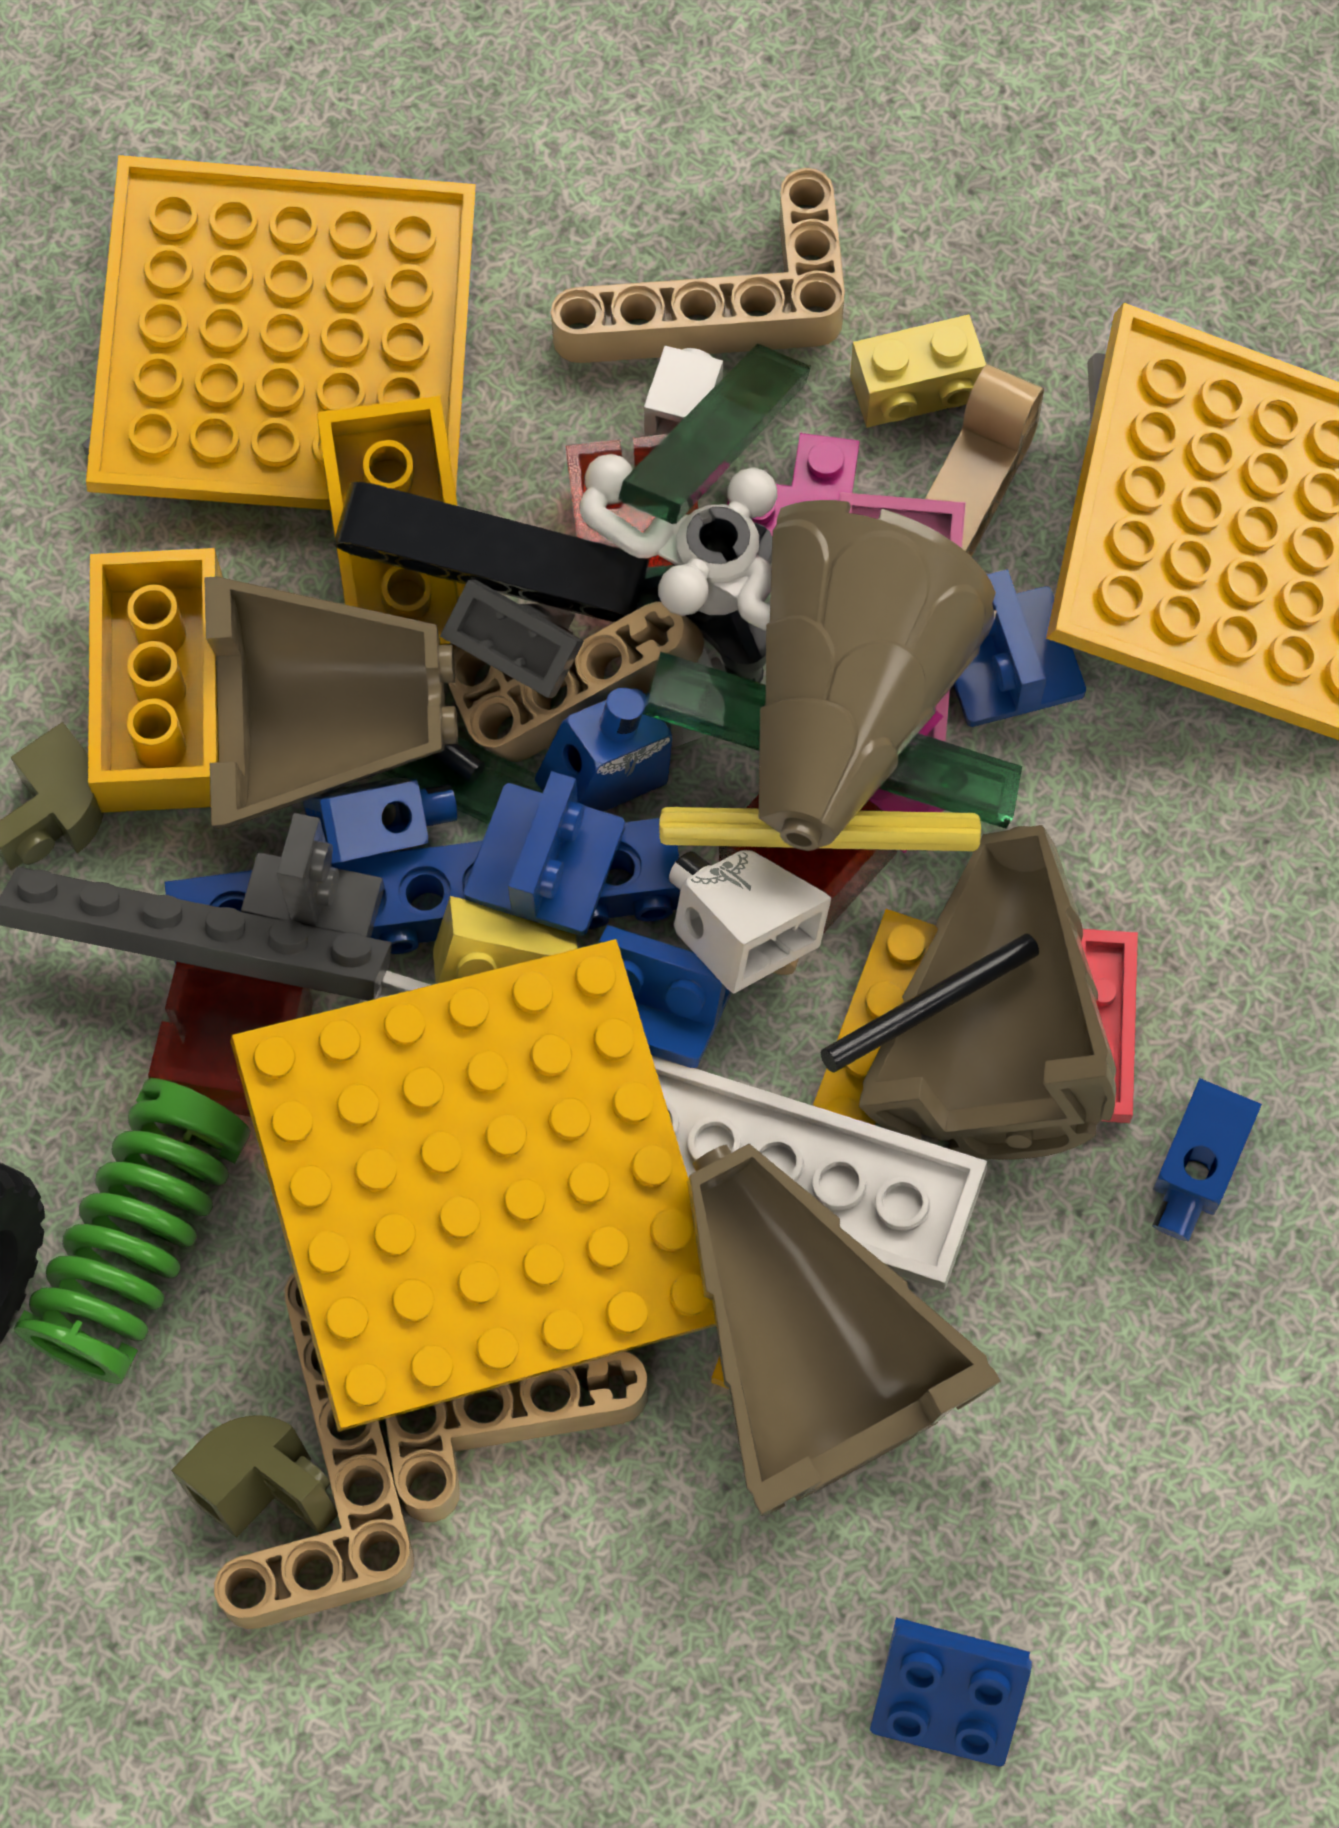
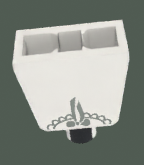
(746, 915)

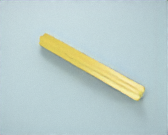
(865, 831)

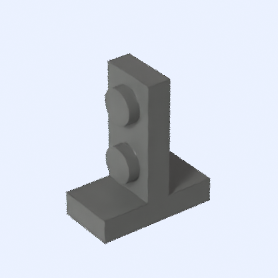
(515, 638)
(308, 888)

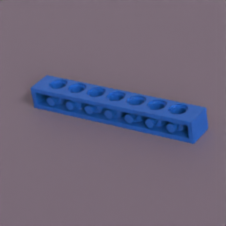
(446, 873)

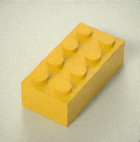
(400, 449)
(151, 680)

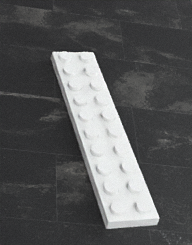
(887, 1188)

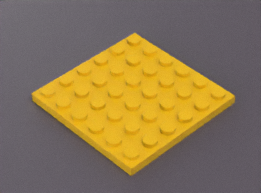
(256, 304)
(1209, 523)
(475, 1182)

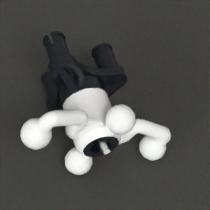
(716, 556)

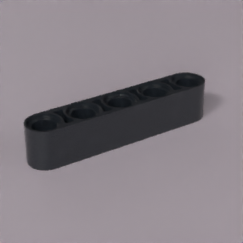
(490, 549)

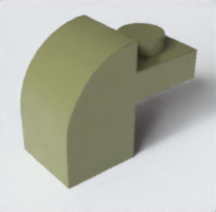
(61, 805)
(248, 1465)

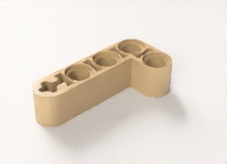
(988, 450)
(634, 637)
(518, 1421)

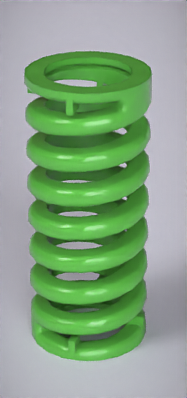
(160, 1103)

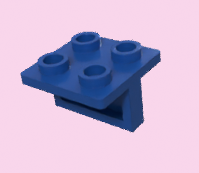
(1015, 662)
(545, 856)
(673, 994)
(951, 1692)

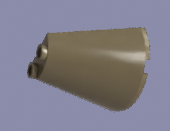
(317, 696)

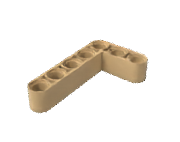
(721, 299)
(343, 1547)

